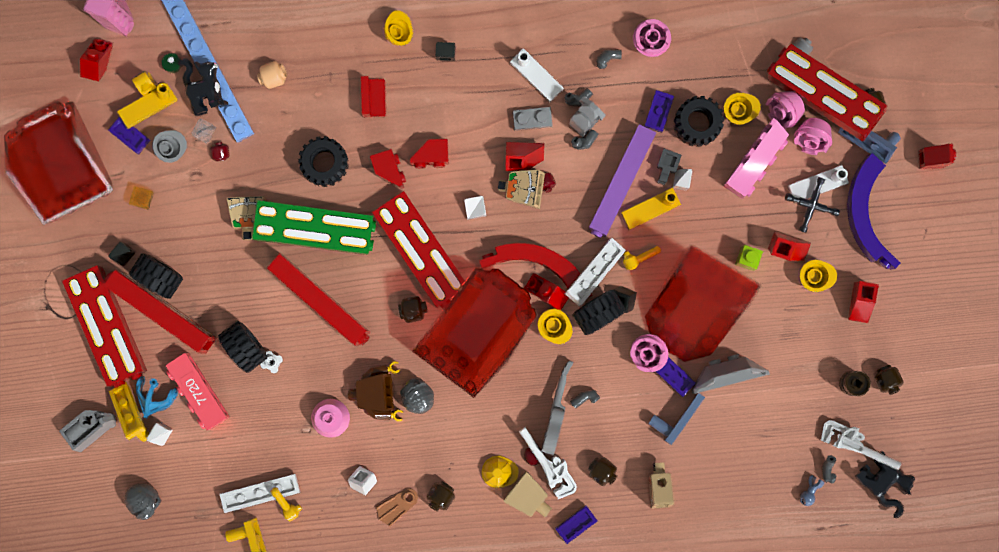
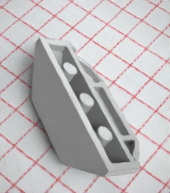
(727, 373)

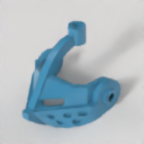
(149, 407)

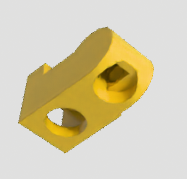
(145, 83)

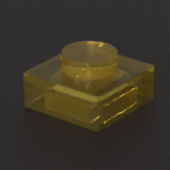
(141, 198)

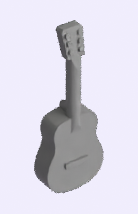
(556, 415)

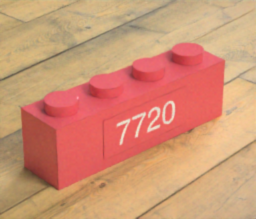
(197, 391)

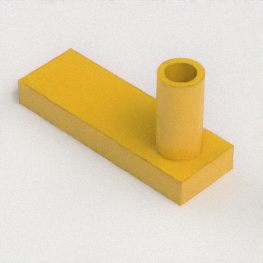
(147, 105)
(650, 208)
(128, 413)
(252, 531)

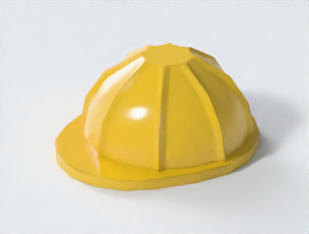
(398, 28)
(741, 108)
(817, 275)
(555, 326)
(499, 472)

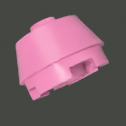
(652, 37)
(786, 108)
(814, 136)
(649, 353)
(330, 418)

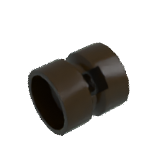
(854, 383)

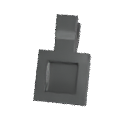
(668, 163)

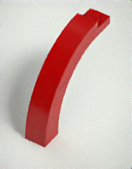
(529, 252)

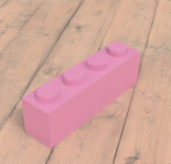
(111, 15)
(756, 159)

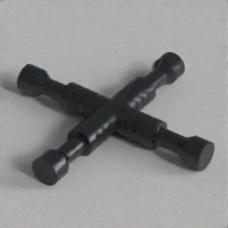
(812, 204)

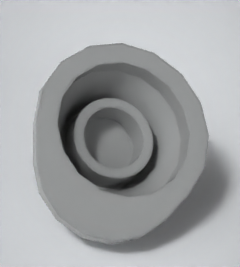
(169, 146)

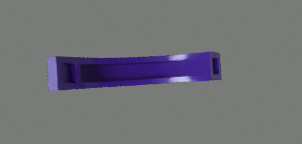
(859, 214)

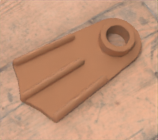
(396, 507)

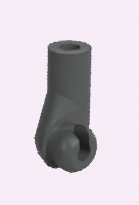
(605, 57)
(573, 100)
(584, 143)
(584, 396)
(826, 469)

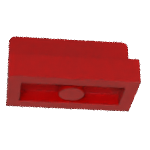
(373, 97)

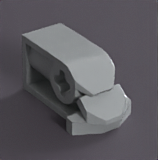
(586, 117)
(81, 433)

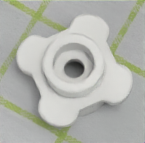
(276, 362)

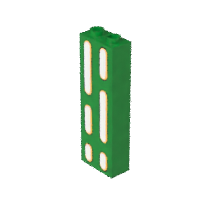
(313, 228)

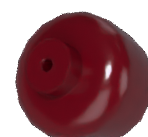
(219, 151)
(549, 182)
(530, 457)

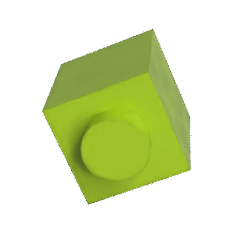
(749, 257)

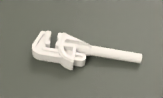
(851, 439)
(554, 469)

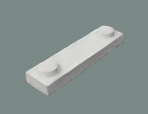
(595, 272)
(258, 493)

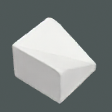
(682, 179)
(475, 207)
(159, 434)
(362, 480)

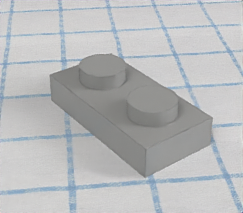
(532, 118)

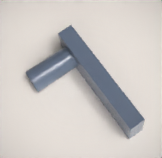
(875, 144)
(670, 432)

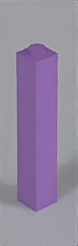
(621, 181)

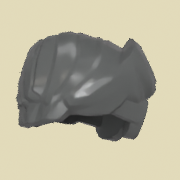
(417, 396)
(141, 500)

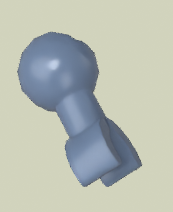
(808, 496)

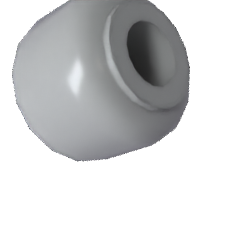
(804, 45)

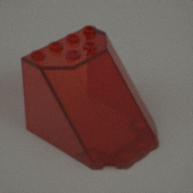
(55, 162)
(698, 304)
(478, 330)

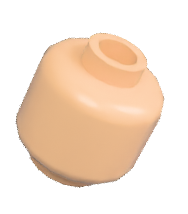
(272, 75)

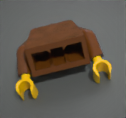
(375, 393)

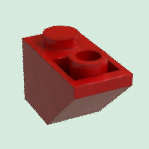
(95, 59)
(433, 152)
(523, 156)
(936, 156)
(386, 168)
(788, 247)
(546, 291)
(862, 301)

